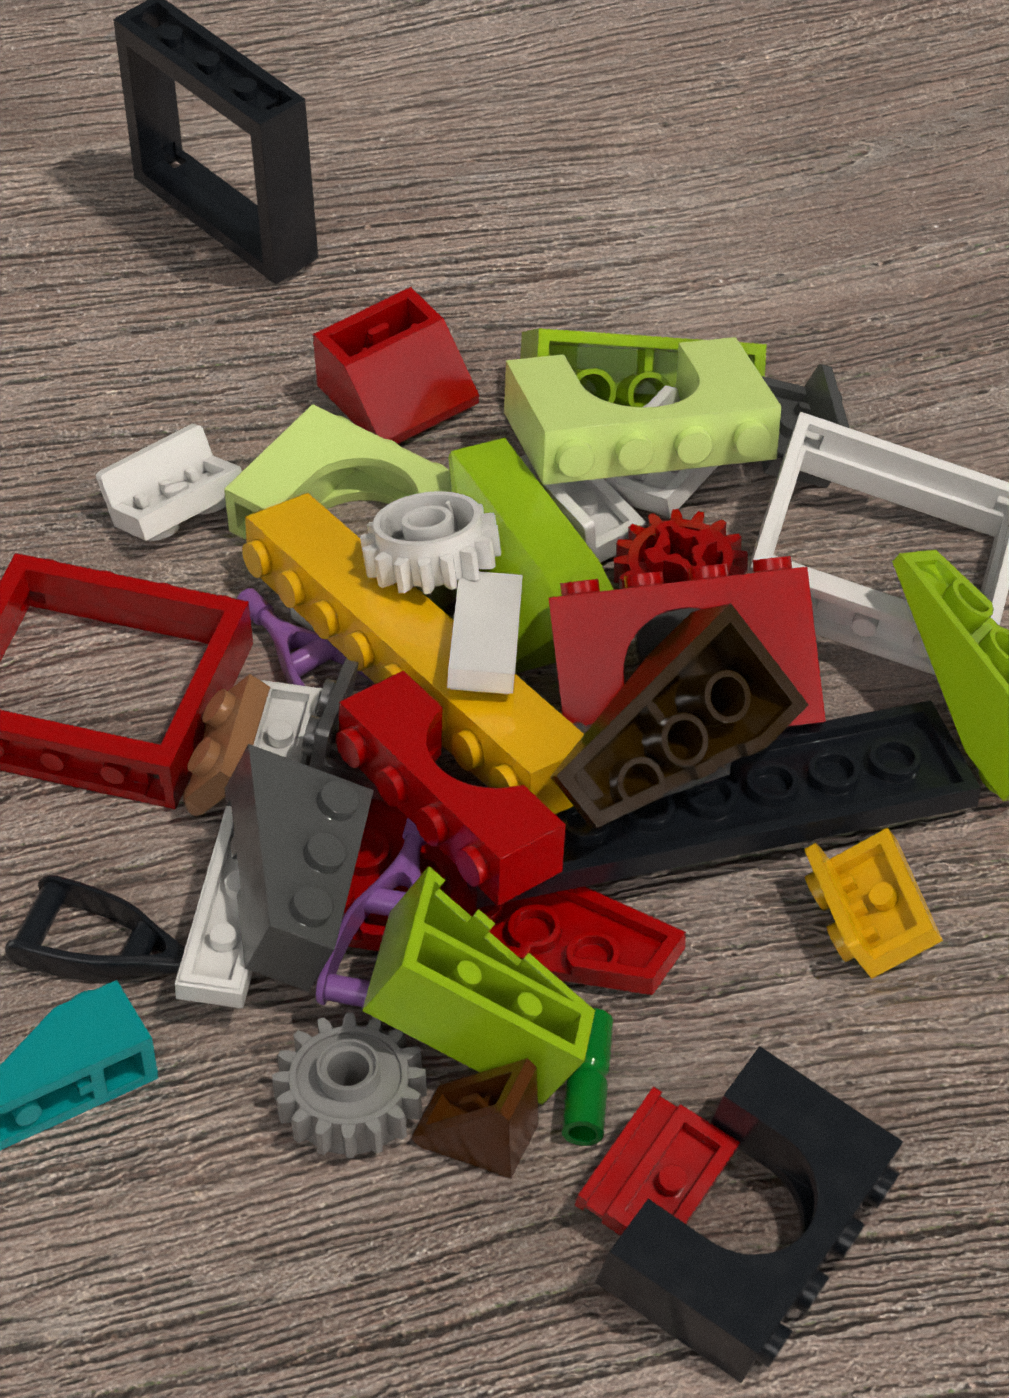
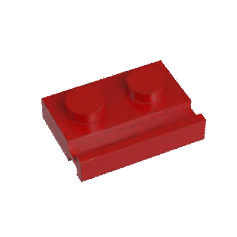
(660, 1157)

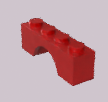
(493, 835)

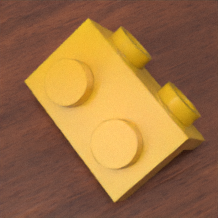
(873, 903)

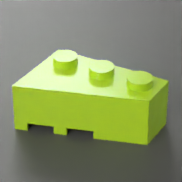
(470, 994)

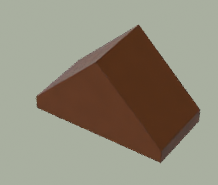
(483, 1118)

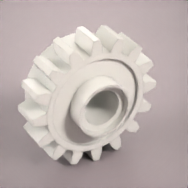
(430, 541)

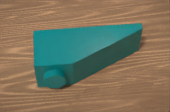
(74, 1063)

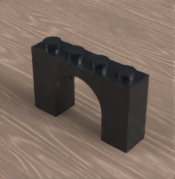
(735, 1302)

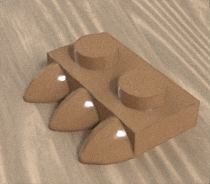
(229, 727)

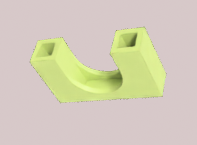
(574, 436)
(335, 466)

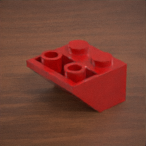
(393, 367)

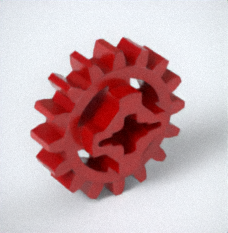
(676, 546)

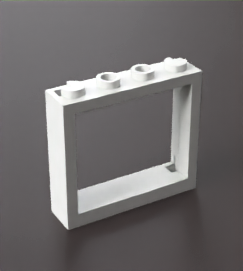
(902, 476)

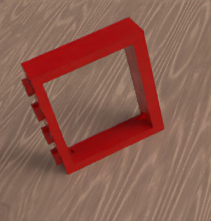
(102, 759)

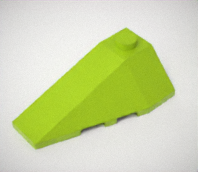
(619, 366)
(532, 536)
(967, 658)

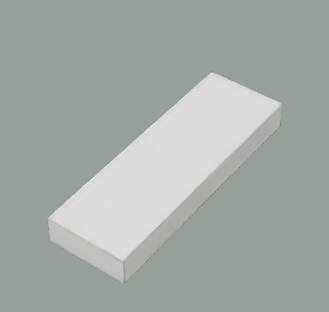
(485, 634)

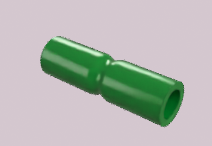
(588, 1087)

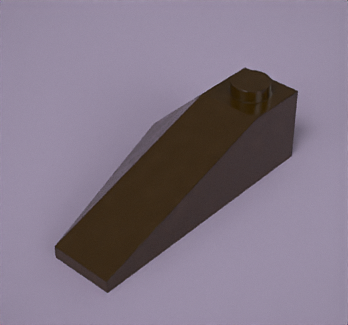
(680, 717)

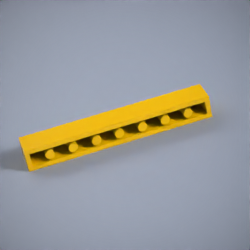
(322, 576)

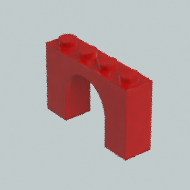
(597, 627)

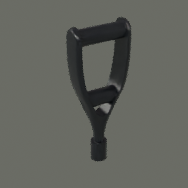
(135, 957)

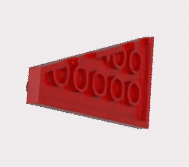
(570, 931)

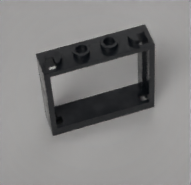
(167, 46)

